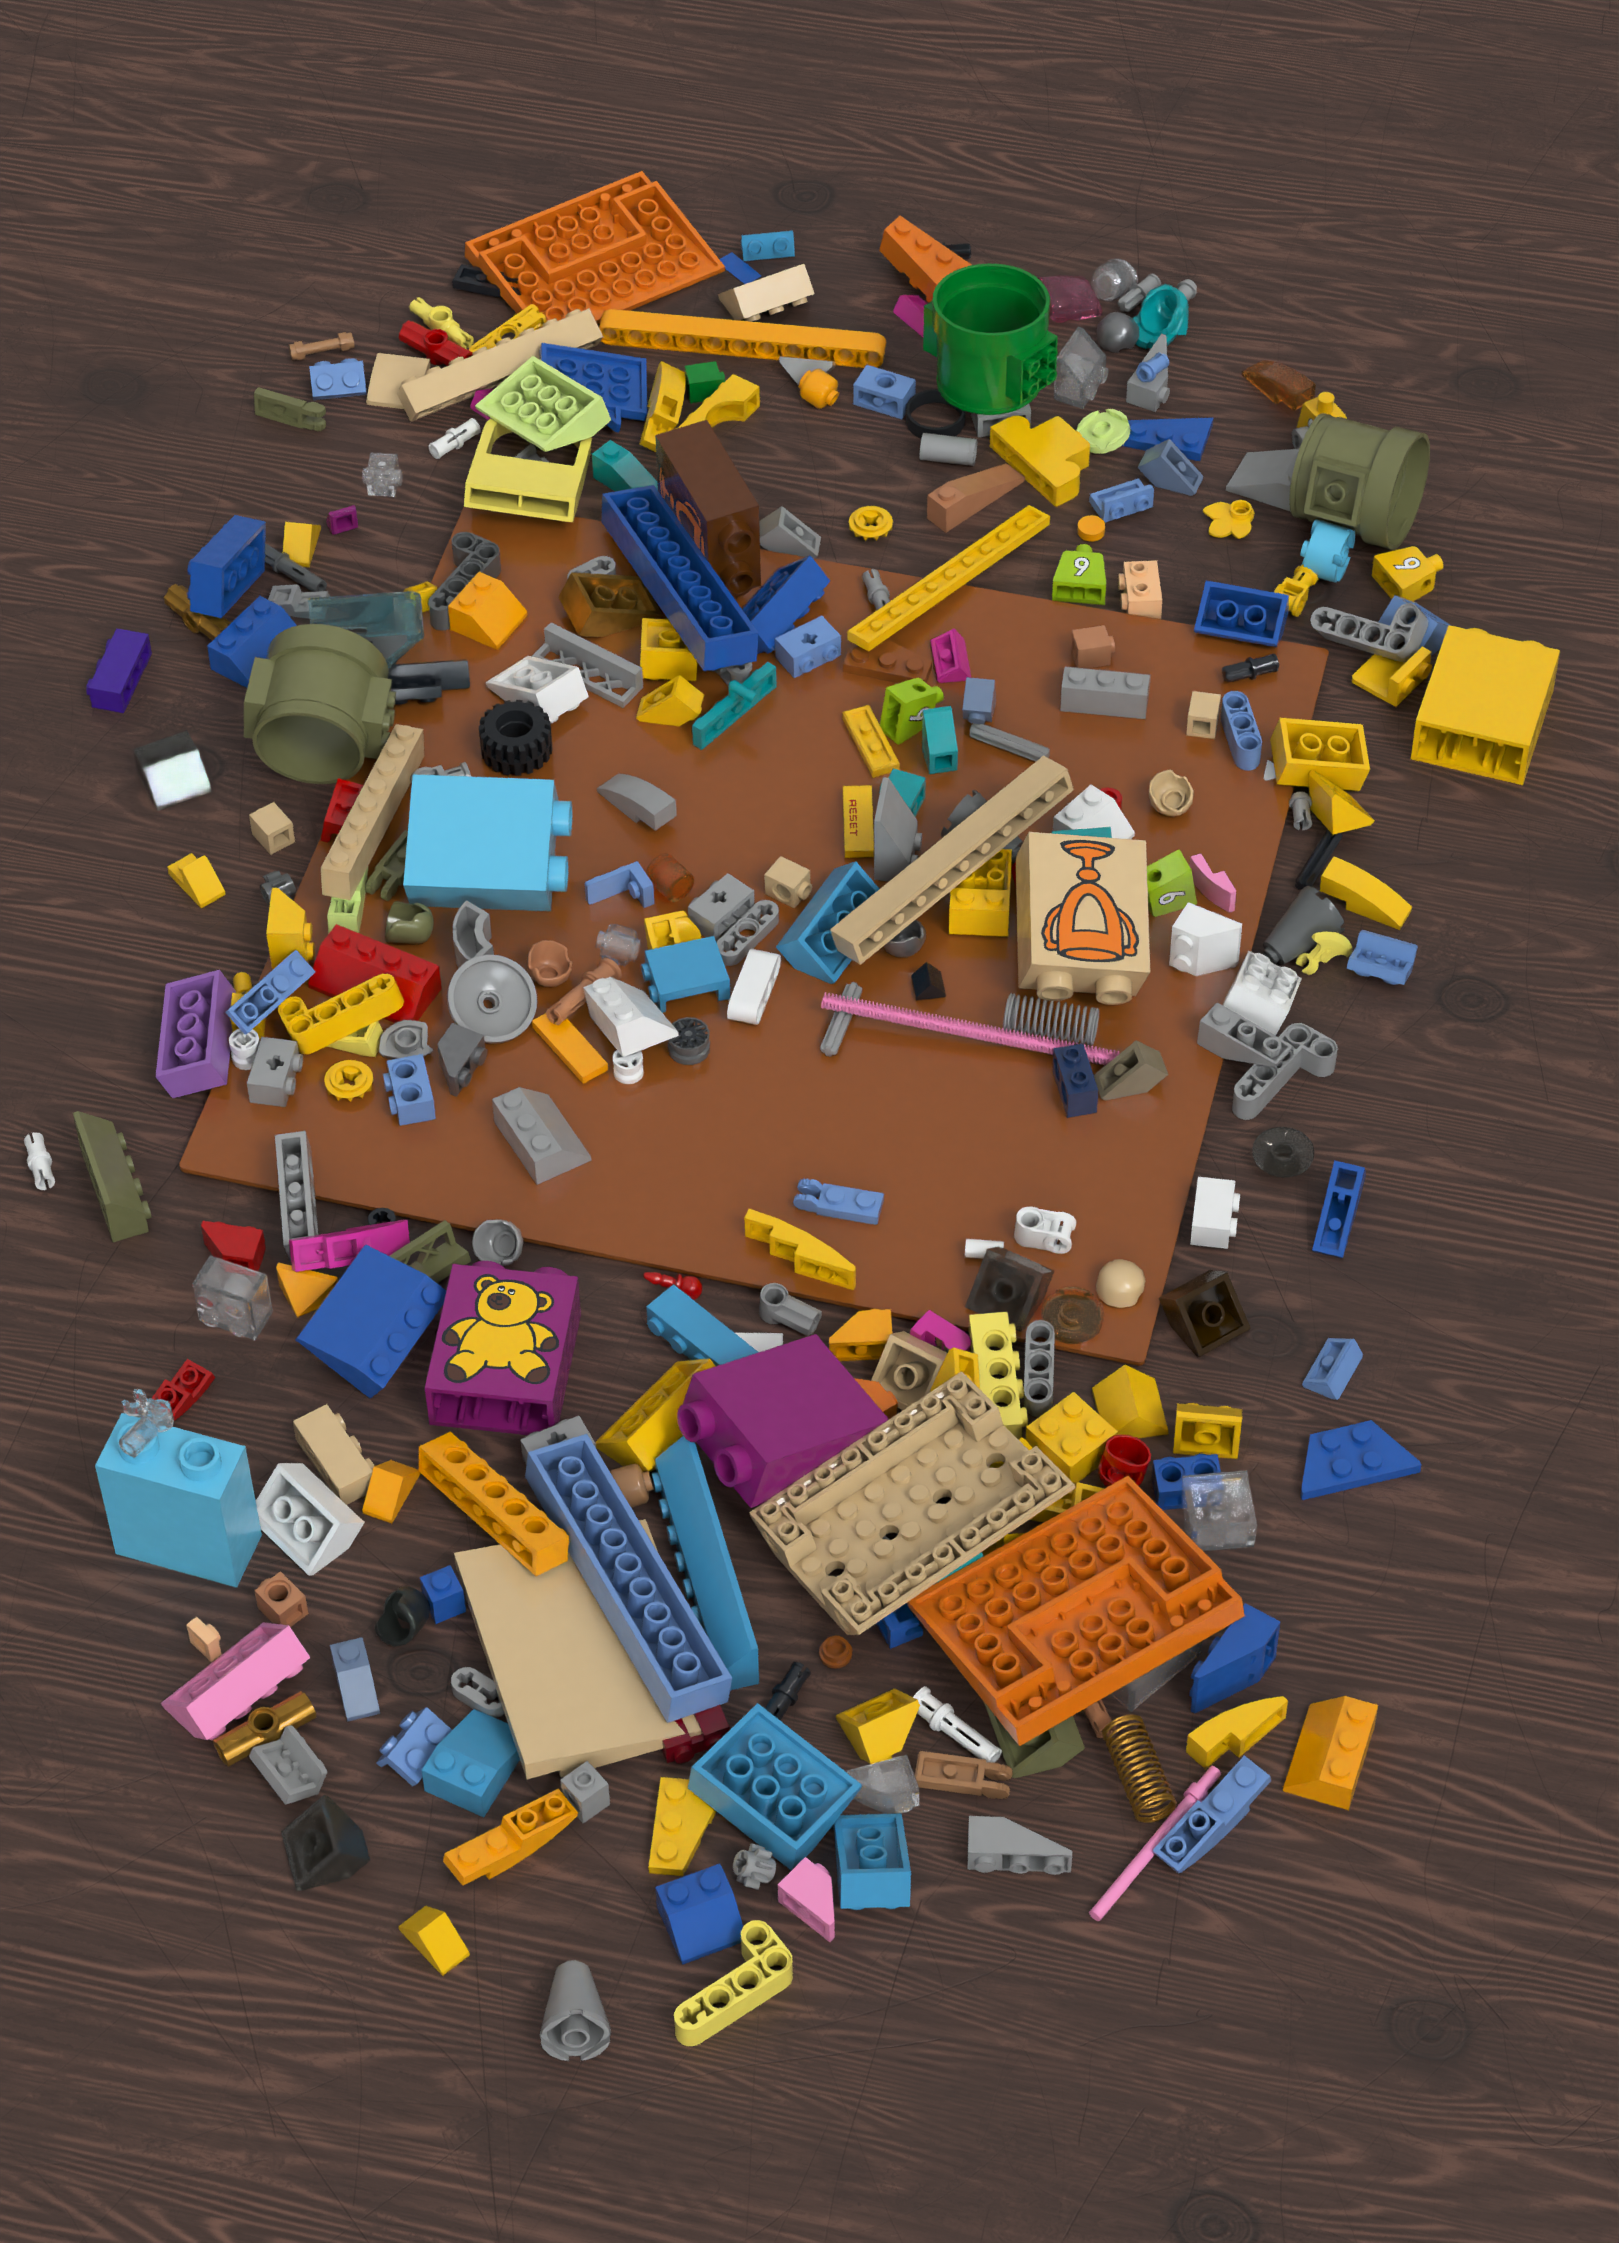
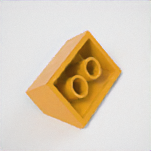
(1331, 1751)

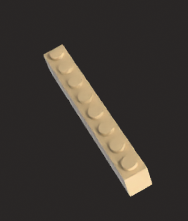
(492, 366)
(372, 812)

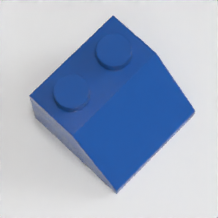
(700, 1913)

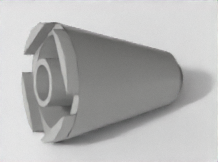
(574, 2015)

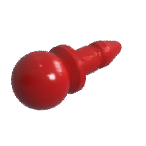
(689, 1285)

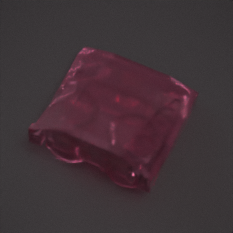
(1071, 298)

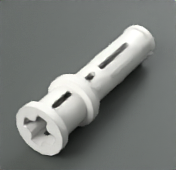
(943, 1715)

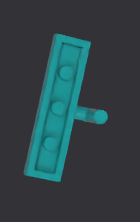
(735, 705)

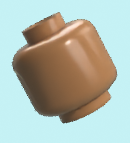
(633, 1483)

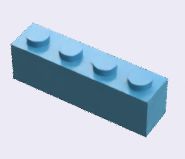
(693, 1329)

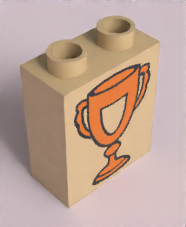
(1082, 916)

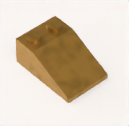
(606, 603)

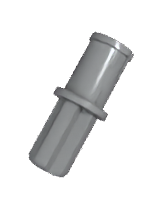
(1138, 293)

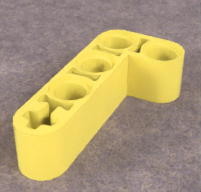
(697, 2018)

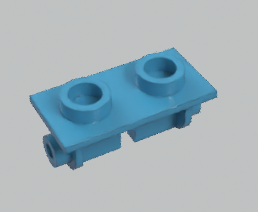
(767, 245)

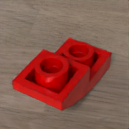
(185, 1387)

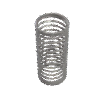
(1011, 1014)

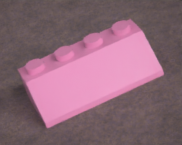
(237, 1680)

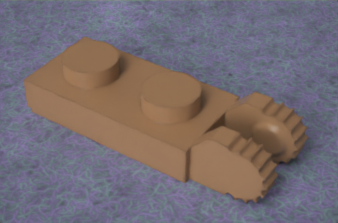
(962, 1775)

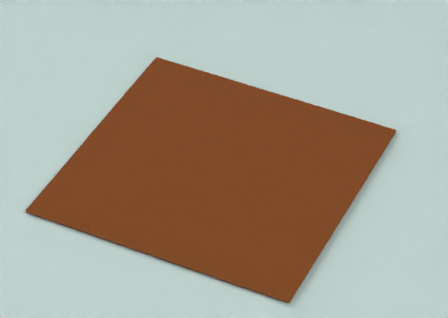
(927, 1117)

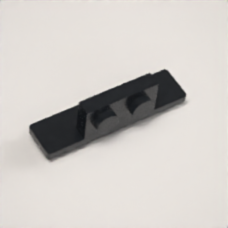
(428, 679)

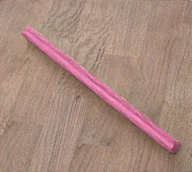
(957, 1028)

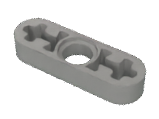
(751, 921)

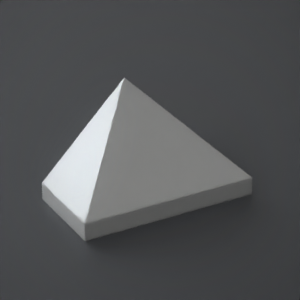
(798, 367)

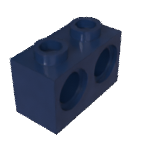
(1075, 1080)

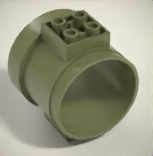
(1360, 478)
(319, 703)

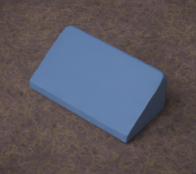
(1333, 1367)

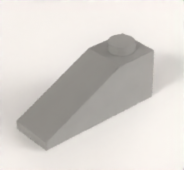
(1150, 394)

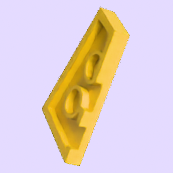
(677, 1827)

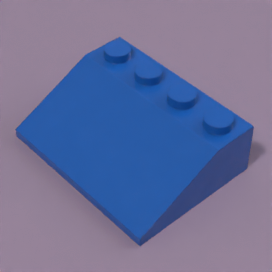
(372, 1319)

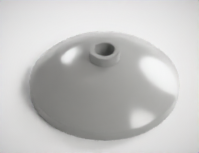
(504, 985)

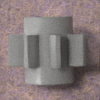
(754, 1866)

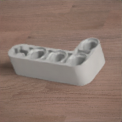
(1367, 629)
(1261, 1083)

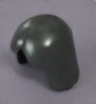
(410, 1607)

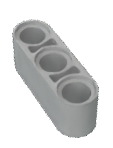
(1039, 1355)

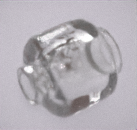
(618, 944)

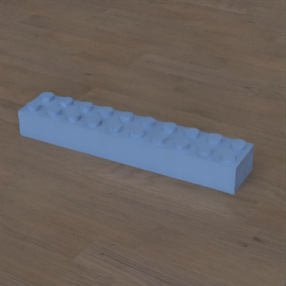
(628, 1578)

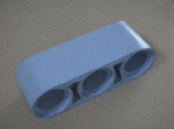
(1241, 730)

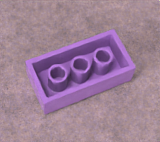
(195, 1034)

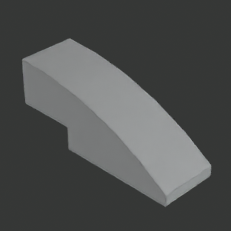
(639, 800)

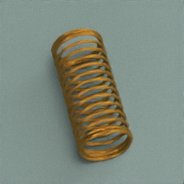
(1126, 1738)

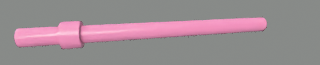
(1195, 1792)

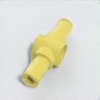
(441, 318)

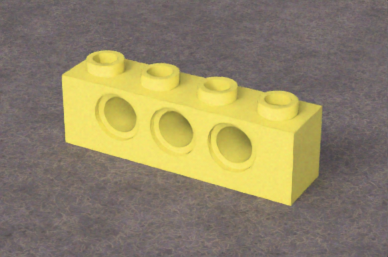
(990, 1331)

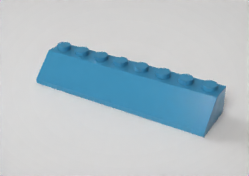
(705, 1560)

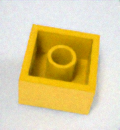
(1071, 1436)

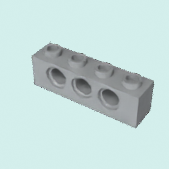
(296, 1187)

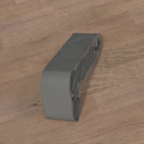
(471, 556)

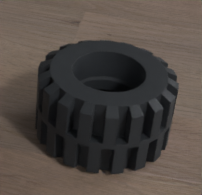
(515, 737)

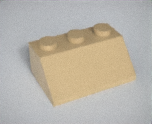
(768, 294)

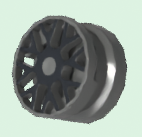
(692, 1043)

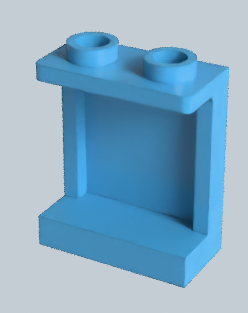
(685, 971)

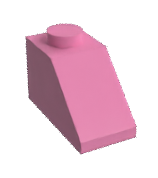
(810, 1896)

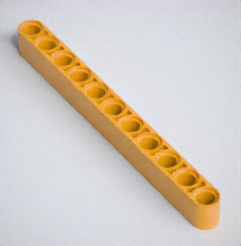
(741, 338)

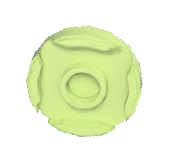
(1105, 430)

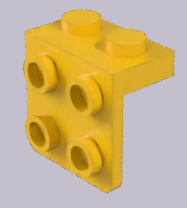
(1393, 679)

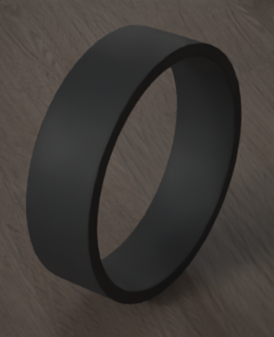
(926, 397)

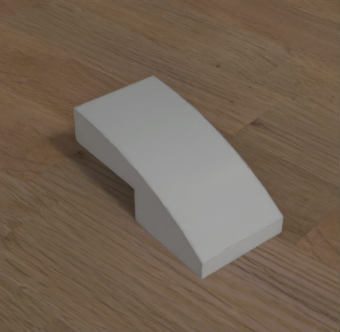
(293, 599)

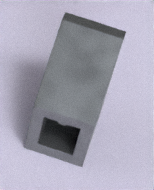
(459, 1056)

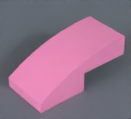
(1213, 886)

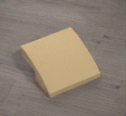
(387, 377)

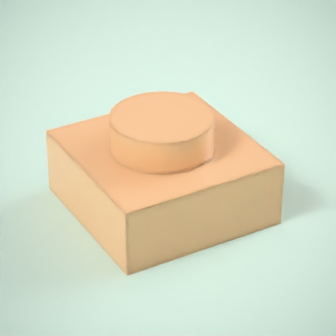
(204, 1638)

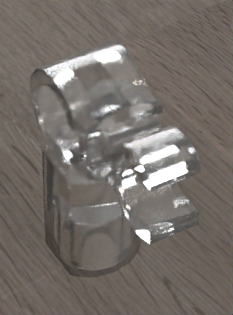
(155, 1417)

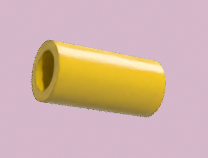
(242, 983)

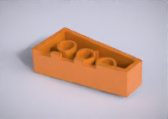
(918, 255)

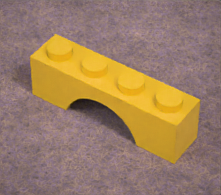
(732, 400)

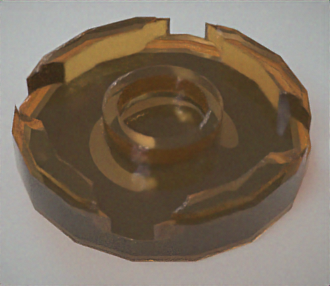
(1073, 1314)

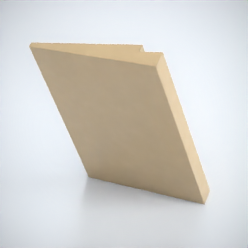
(559, 1666)

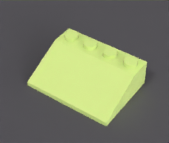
(545, 406)

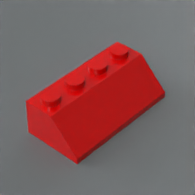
(353, 958)

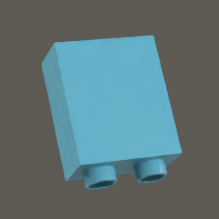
(485, 842)
(181, 1503)

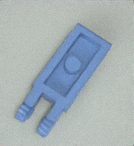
(839, 1201)

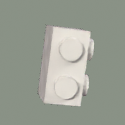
(1213, 1212)

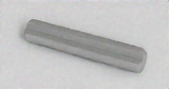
(1008, 742)
(839, 1023)

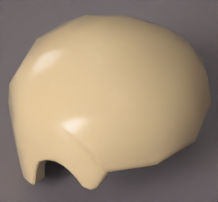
(1170, 793)
(1120, 1283)

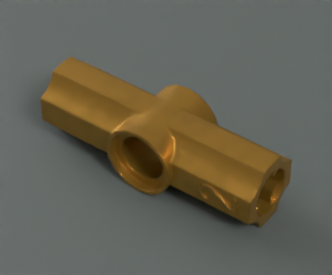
(210, 626)
(239, 1741)

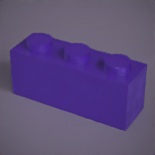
(119, 670)

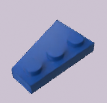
(1187, 434)

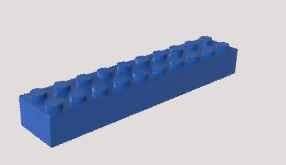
(679, 578)

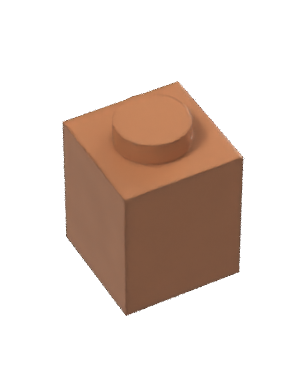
(1092, 647)

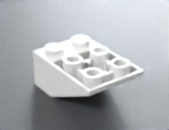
(1262, 992)

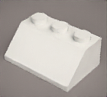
(627, 1016)
(305, 1517)

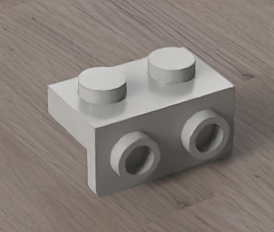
(290, 1766)

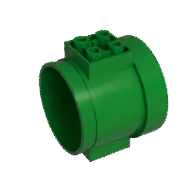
(990, 338)

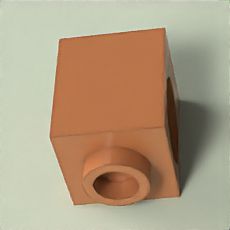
(282, 1612)

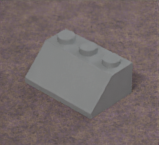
(1105, 692)
(538, 1133)

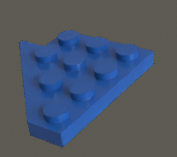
(614, 377)

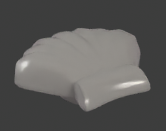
(405, 1040)

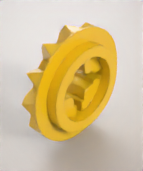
(870, 515)
(353, 1071)

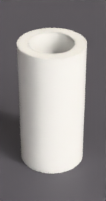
(977, 1248)

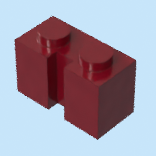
(683, 1747)

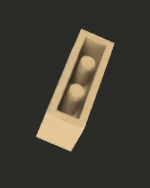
(334, 1453)

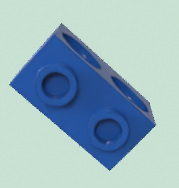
(1169, 1494)

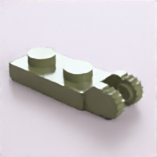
(289, 410)
(390, 868)

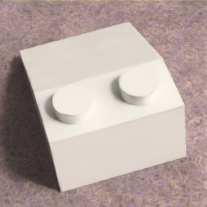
(543, 682)

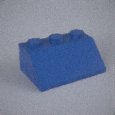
(1242, 613)
(246, 638)

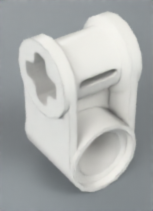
(1042, 1229)

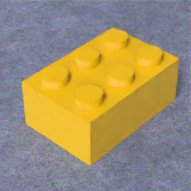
(1328, 748)

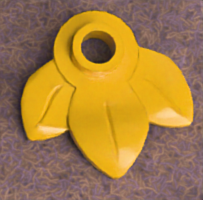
(1230, 518)

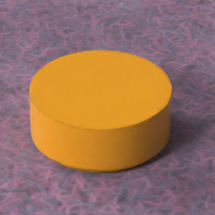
(1091, 528)

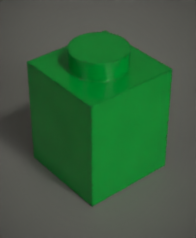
(702, 380)

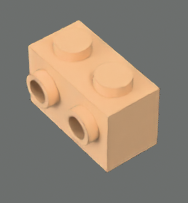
(1141, 589)

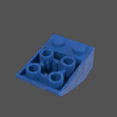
(1235, 1659)

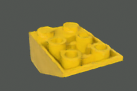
(983, 899)

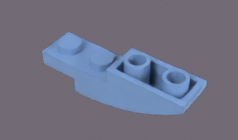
(270, 992)
(1213, 1817)

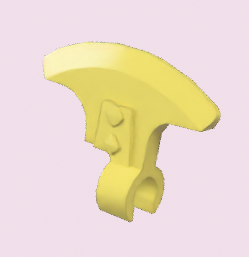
(1328, 946)

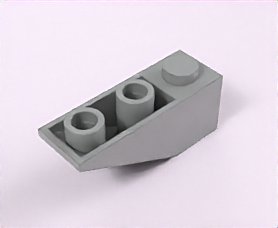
(1240, 1039)
(1007, 1846)

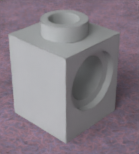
(586, 1791)

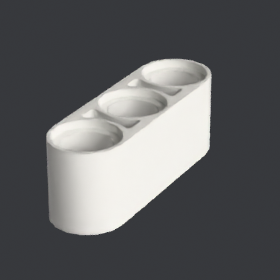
(754, 986)

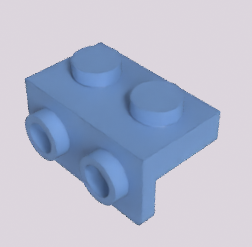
(337, 379)
(1122, 500)
(1382, 958)
(414, 1744)

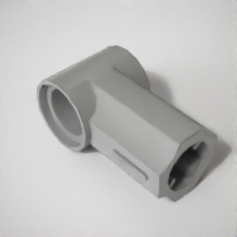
(787, 1310)

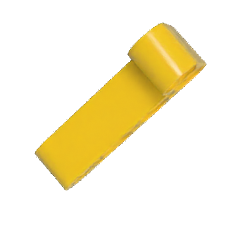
(341, 1014)

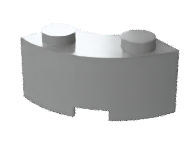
(471, 933)

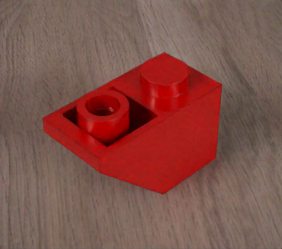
(235, 1243)

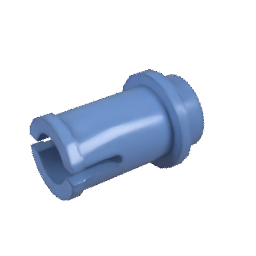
(1148, 370)

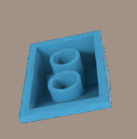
(472, 1763)
(872, 1861)

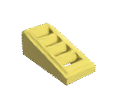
(365, 1044)

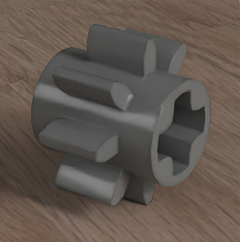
(276, 880)

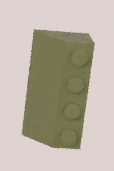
(112, 1176)
(1041, 1753)

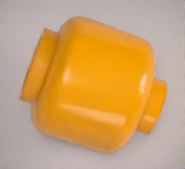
(818, 388)

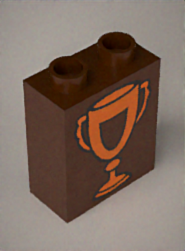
(711, 503)

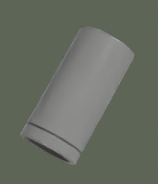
(948, 449)

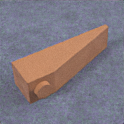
(969, 494)

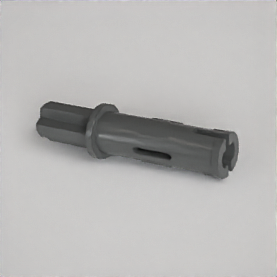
(283, 564)

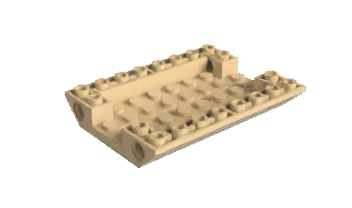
(892, 1486)

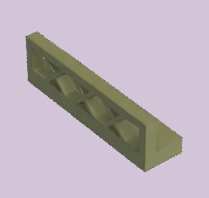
(434, 1262)

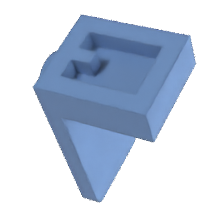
(627, 877)

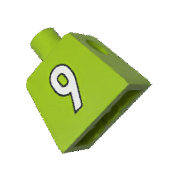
(1080, 577)
(904, 708)
(1170, 884)

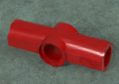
(432, 343)

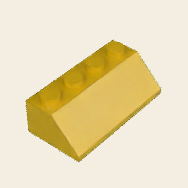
(651, 1421)

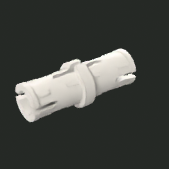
(465, 431)
(39, 1161)

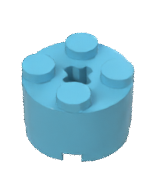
(1328, 550)

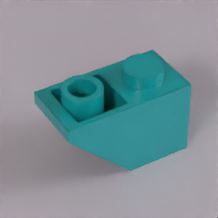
(939, 740)

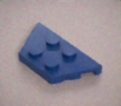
(1352, 1459)

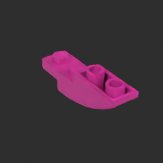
(342, 1247)

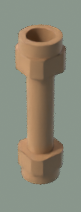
(299, 350)

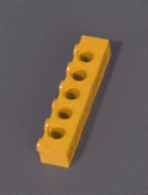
(493, 1503)

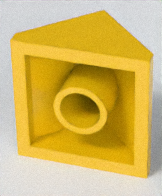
(1335, 806)
(1130, 1403)

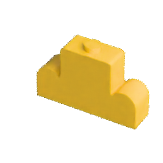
(1045, 455)

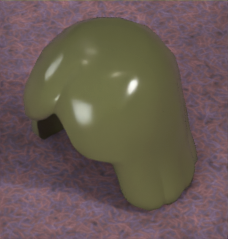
(408, 923)

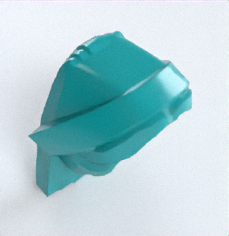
(1162, 312)

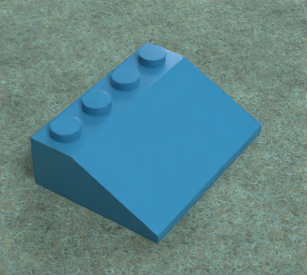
(773, 1786)

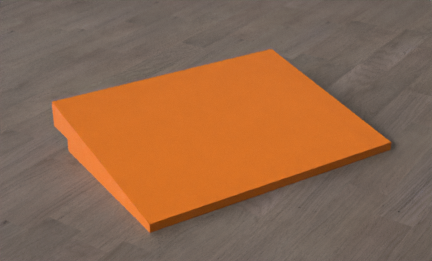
(596, 252)
(1077, 1608)

